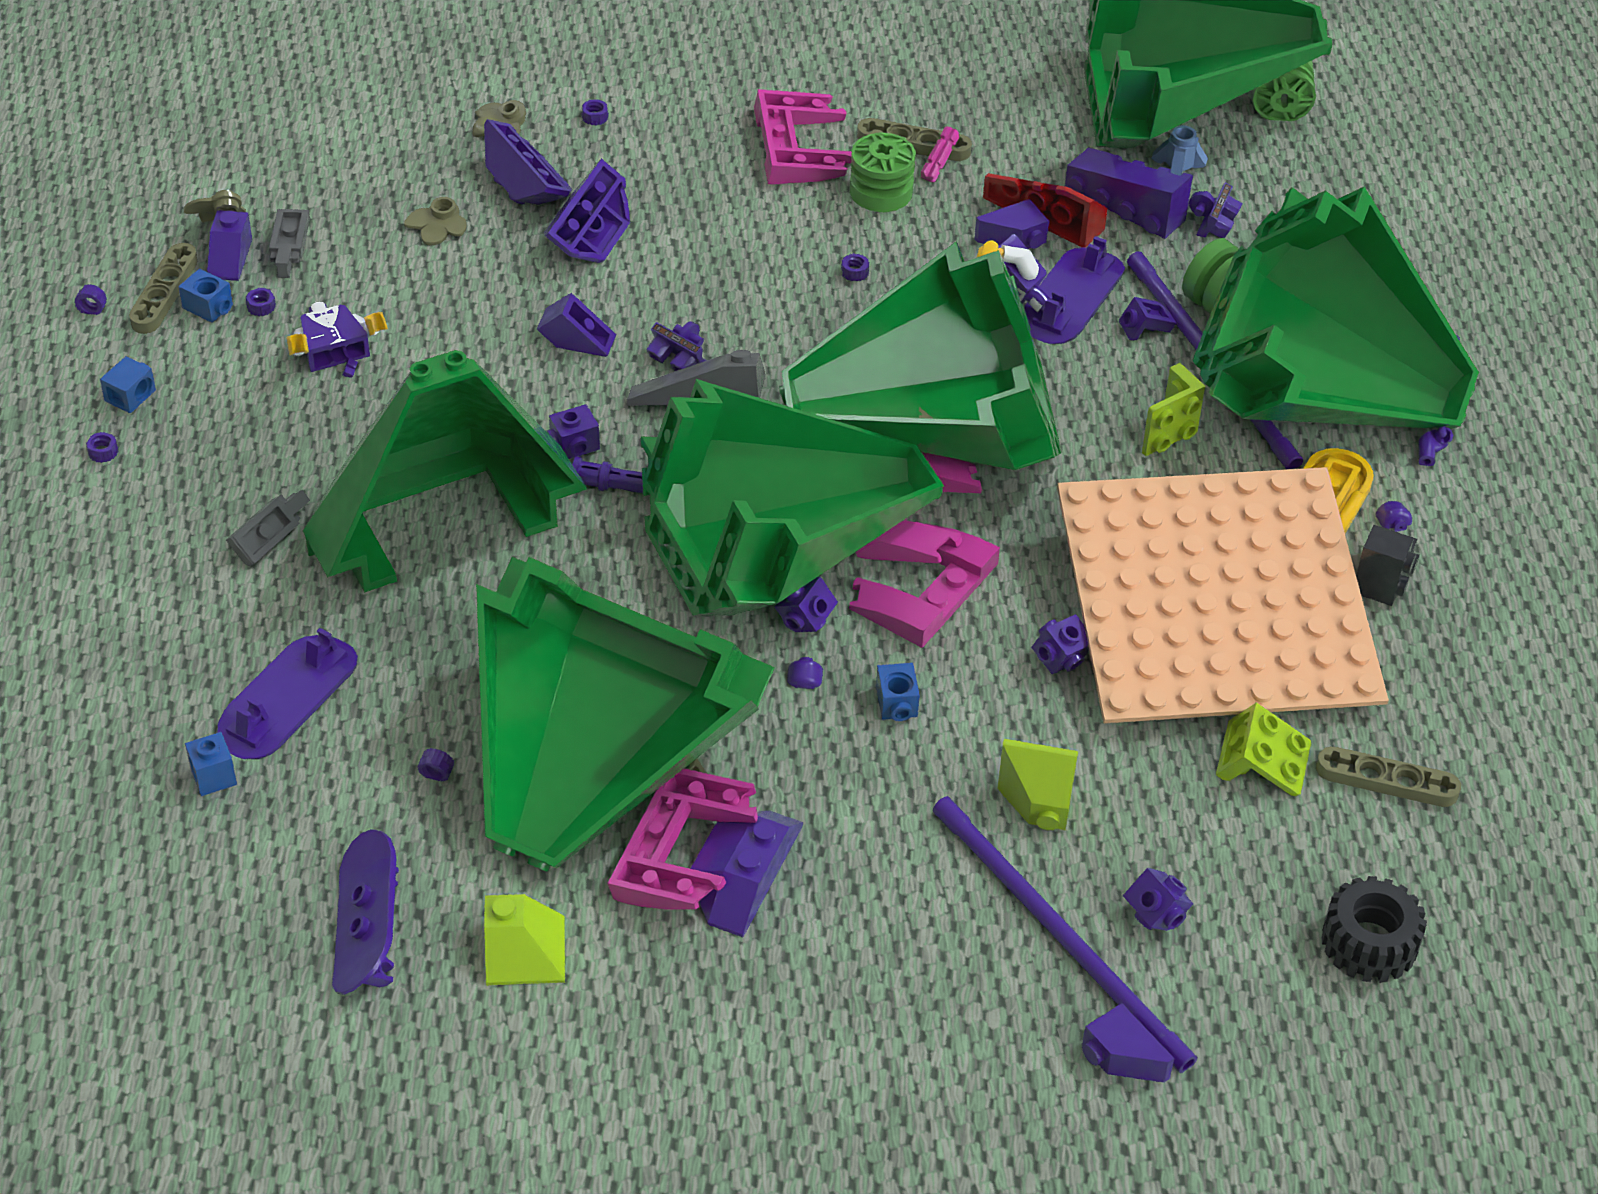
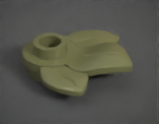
(510, 112)
(207, 207)
(437, 221)

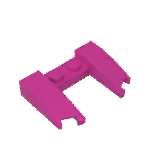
(785, 162)
(918, 541)
(922, 617)
(643, 875)

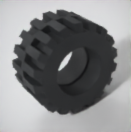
(1371, 952)

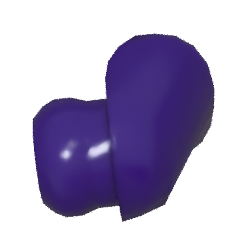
(1431, 443)

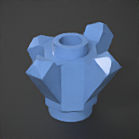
(1181, 151)

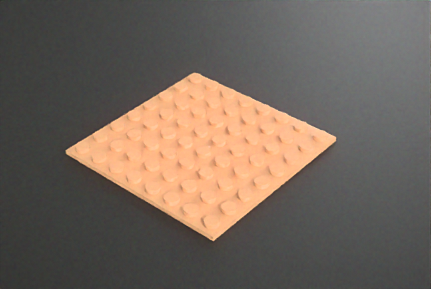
(1219, 595)

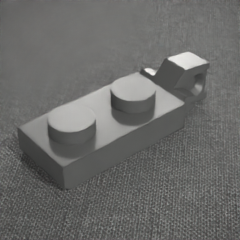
(288, 239)
(267, 527)

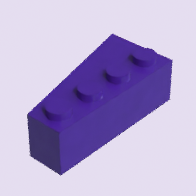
(1132, 190)

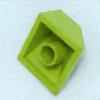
(1038, 782)
(523, 941)

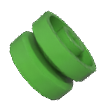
(1208, 272)

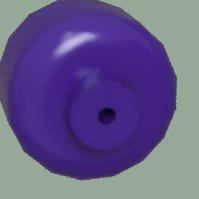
(1394, 515)
(805, 673)

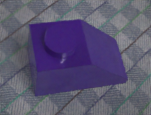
(1019, 219)
(229, 244)
(575, 327)
(1126, 1047)

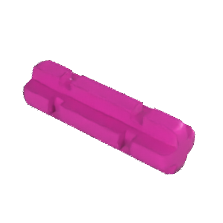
(940, 154)

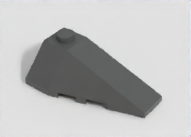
(735, 371)

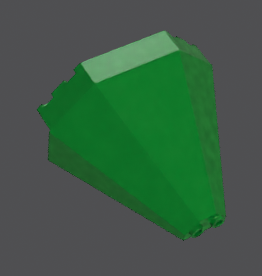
(1180, 58)
(1332, 325)
(940, 343)
(433, 431)
(768, 496)
(591, 708)

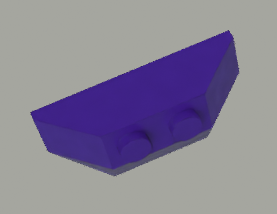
(520, 166)
(592, 216)
(749, 861)

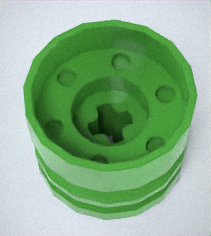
(1287, 96)
(882, 172)

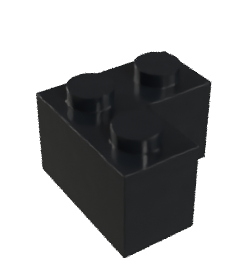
(1385, 563)

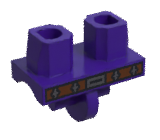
(1217, 211)
(681, 341)

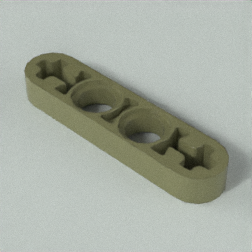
(915, 136)
(159, 287)
(1388, 773)

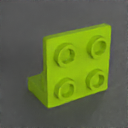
(1176, 415)
(1267, 746)

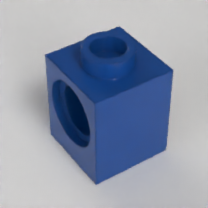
(206, 295)
(128, 384)
(897, 691)
(211, 764)

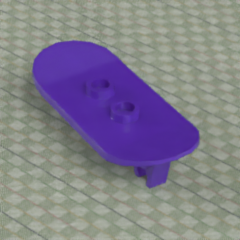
(1076, 291)
(286, 694)
(365, 913)

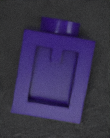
(1145, 314)

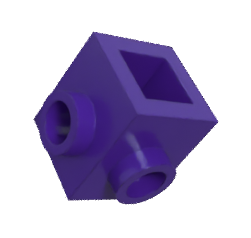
(575, 431)
(807, 607)
(1059, 650)
(1158, 900)

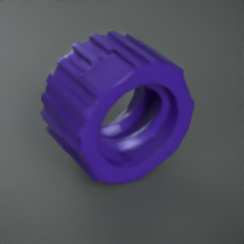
(595, 106)
(858, 261)
(93, 292)
(260, 295)
(102, 439)
(435, 764)

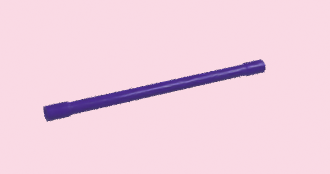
(1147, 274)
(961, 826)

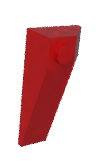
(1068, 211)

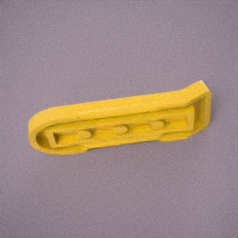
(1350, 479)

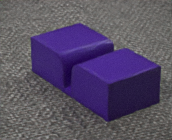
(350, 368)

